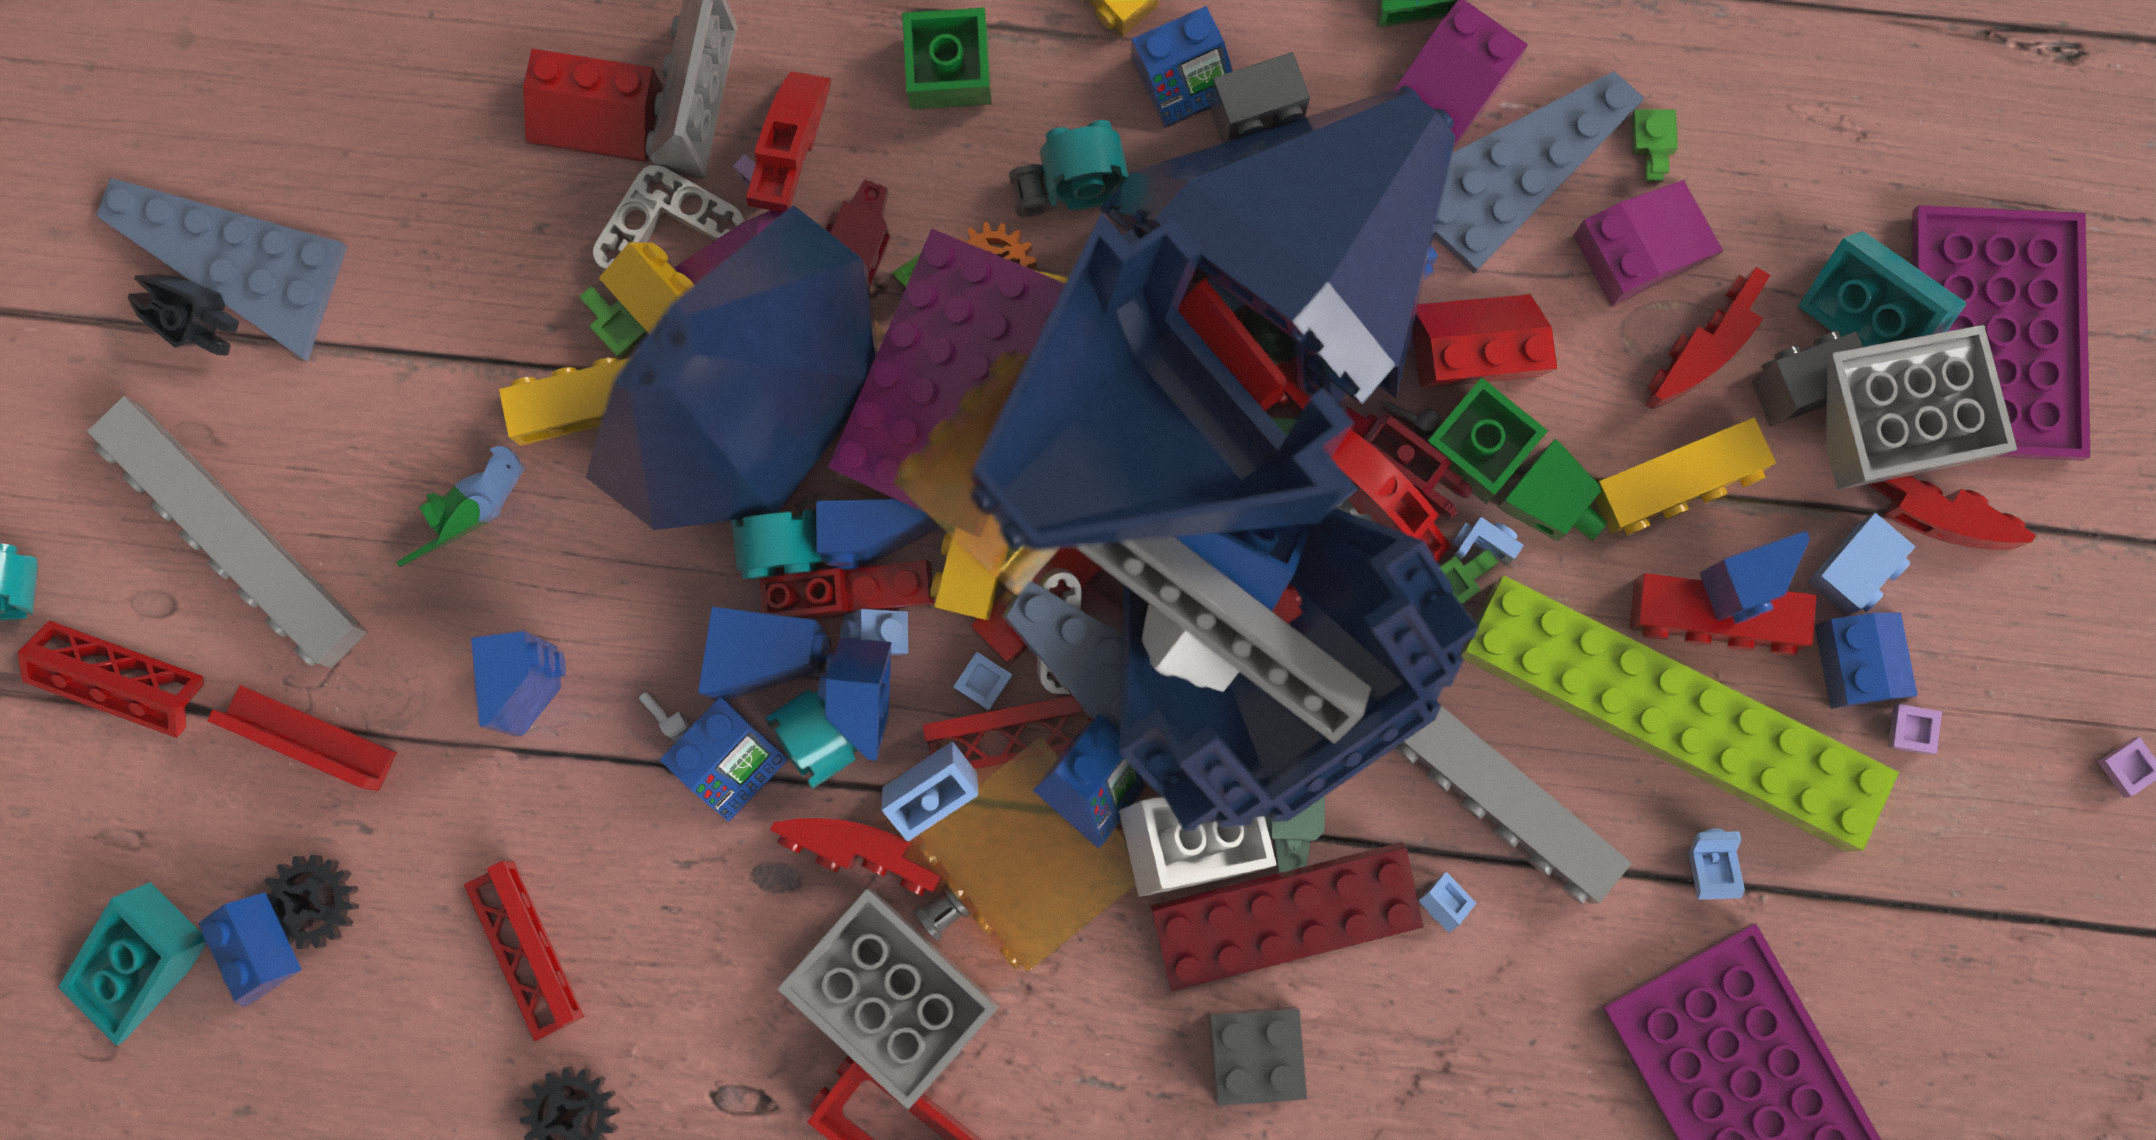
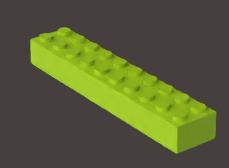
(1680, 715)

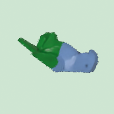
(469, 502)

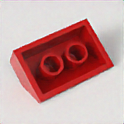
(589, 104)
(1482, 339)
(1233, 344)

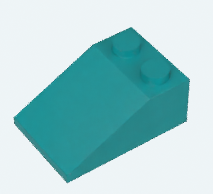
(131, 960)

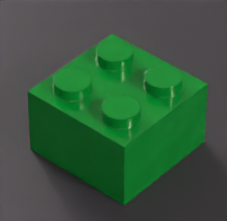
(947, 58)
(1486, 439)

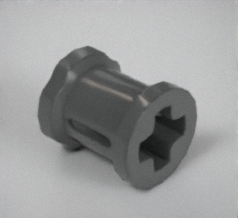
(1030, 190)
(941, 912)

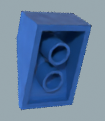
(866, 530)

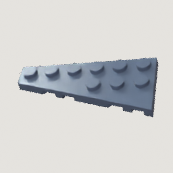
(1515, 169)
(261, 268)
(1074, 648)

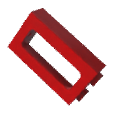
(834, 1125)

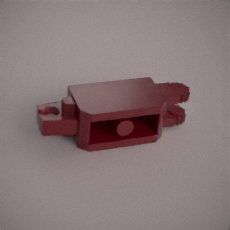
(862, 225)
(1413, 458)

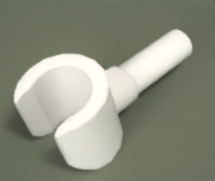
(671, 726)

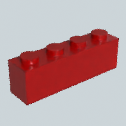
(1683, 608)
(1000, 635)

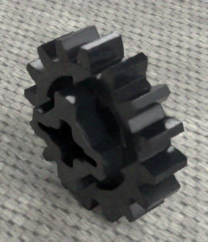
(320, 888)
(563, 1099)

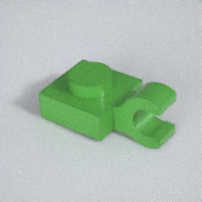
(1656, 137)
(614, 323)
(1463, 577)

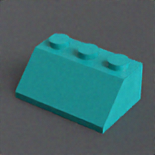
(1878, 295)

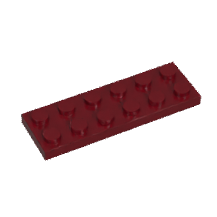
(1287, 916)

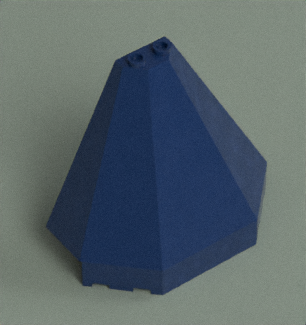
(1315, 229)
(740, 382)
(1138, 423)
(1240, 753)

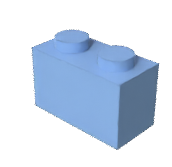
(1863, 565)
(929, 791)

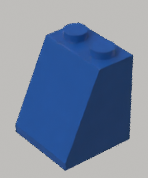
(758, 652)

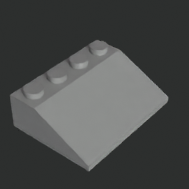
(692, 87)
(1914, 407)
(888, 997)

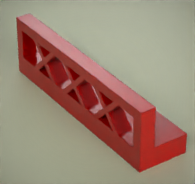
(101, 683)
(1003, 719)
(306, 738)
(533, 945)

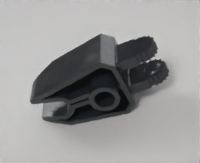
(183, 312)

